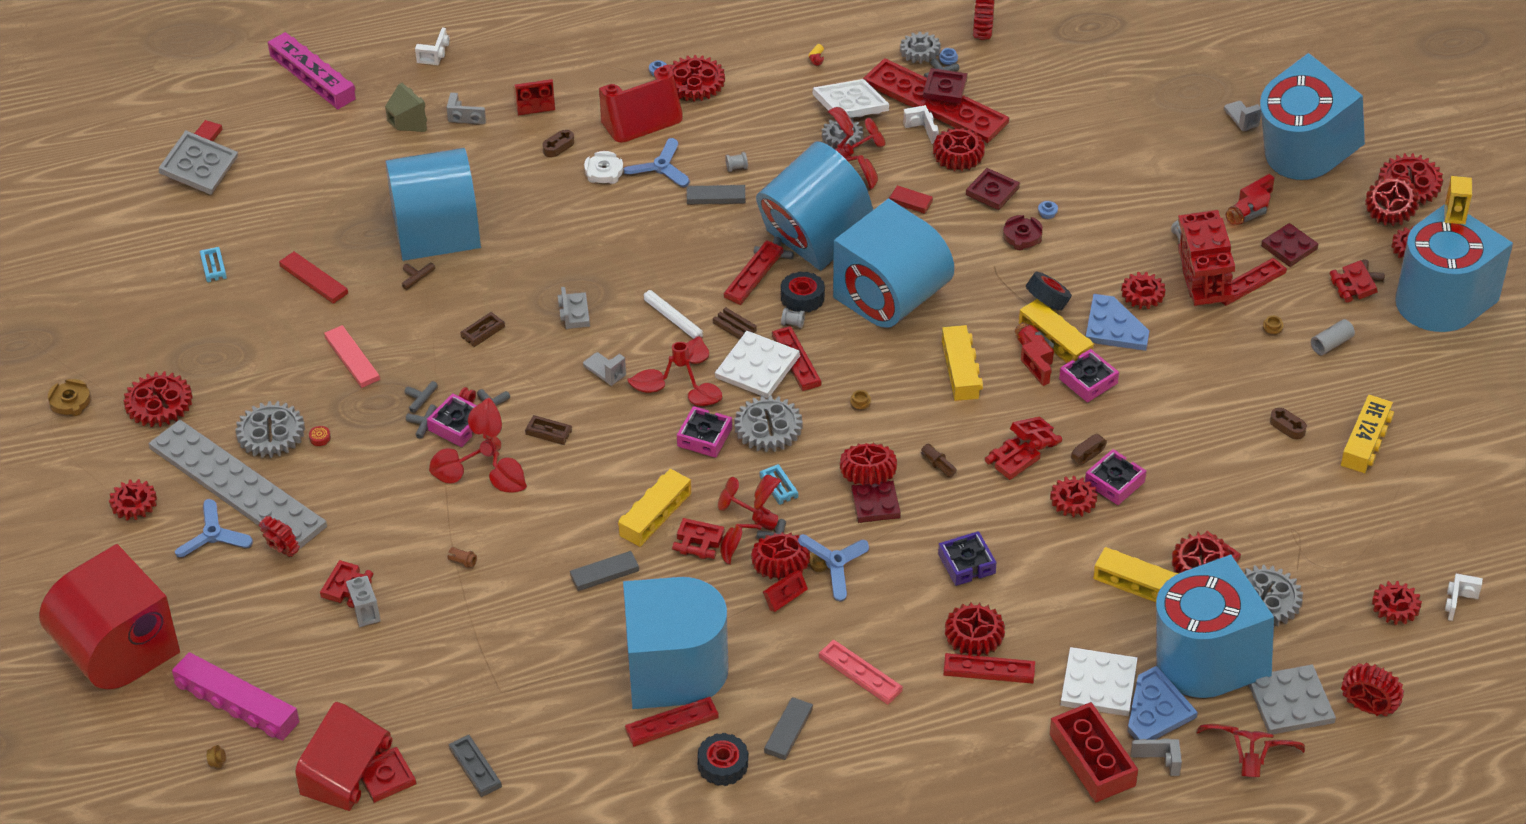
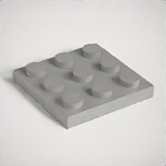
(198, 162)
(1292, 700)

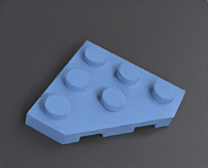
(1114, 325)
(1157, 707)

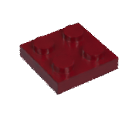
(945, 85)
(992, 188)
(1289, 244)
(875, 502)

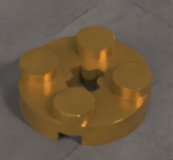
(70, 406)

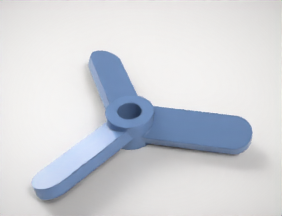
(662, 165)
(213, 533)
(836, 567)

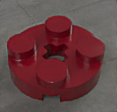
(1019, 240)

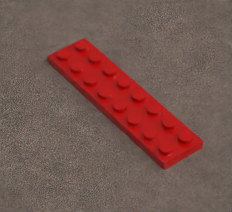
(909, 88)

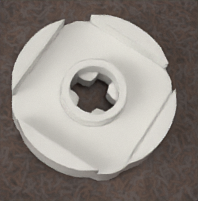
(596, 173)

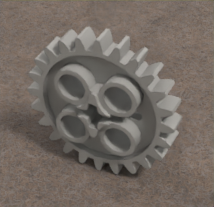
(753, 426)
(285, 428)
(1285, 595)

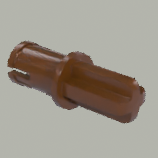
(938, 460)

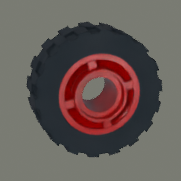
(1048, 291)
(802, 292)
(722, 747)

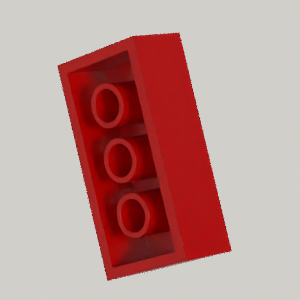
(1093, 752)

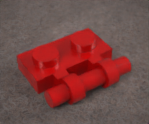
(1359, 279)
(1037, 431)
(1016, 460)
(700, 533)
(336, 587)

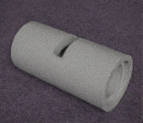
(1332, 337)

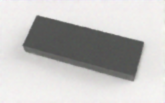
(716, 194)
(604, 570)
(788, 728)
(475, 765)

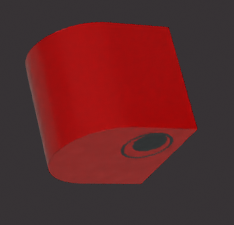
(110, 619)

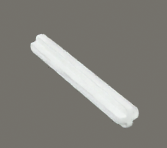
(672, 314)

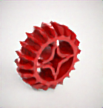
(983, 19)
(958, 149)
(1400, 207)
(868, 464)
(1208, 547)
(779, 556)
(962, 624)
(1372, 689)

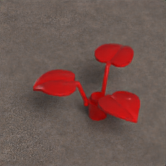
(846, 150)
(682, 355)
(484, 420)
(761, 515)
(1251, 762)

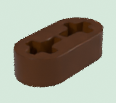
(558, 143)
(1288, 423)
(1088, 449)

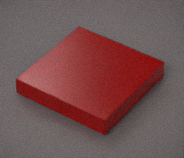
(387, 775)

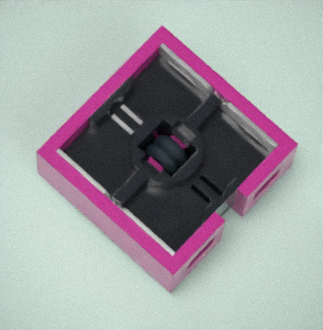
(1089, 375)
(451, 420)
(704, 432)
(1115, 477)

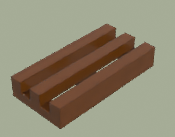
(736, 321)
(485, 331)
(548, 432)

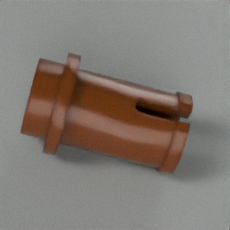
(467, 558)

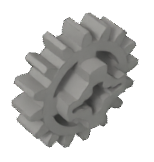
(920, 47)
(834, 135)

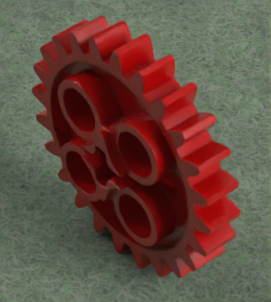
(697, 77)
(1423, 175)
(148, 408)

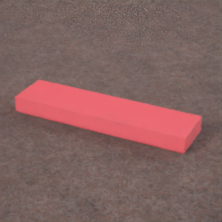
(352, 356)
(860, 672)

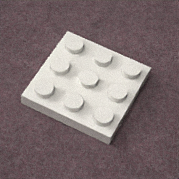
(853, 96)
(757, 364)
(1099, 679)

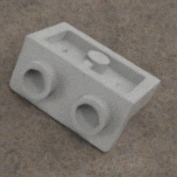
(574, 309)

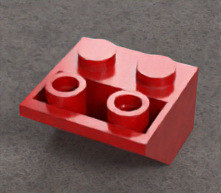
(534, 97)

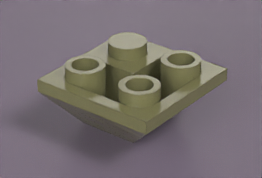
(406, 110)

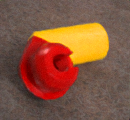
(815, 54)

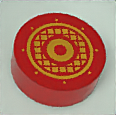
(319, 435)

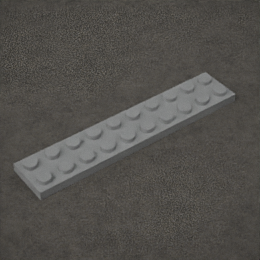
(234, 481)

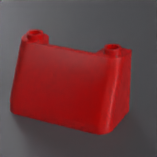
(641, 108)
(339, 756)

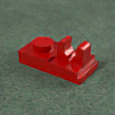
(785, 590)

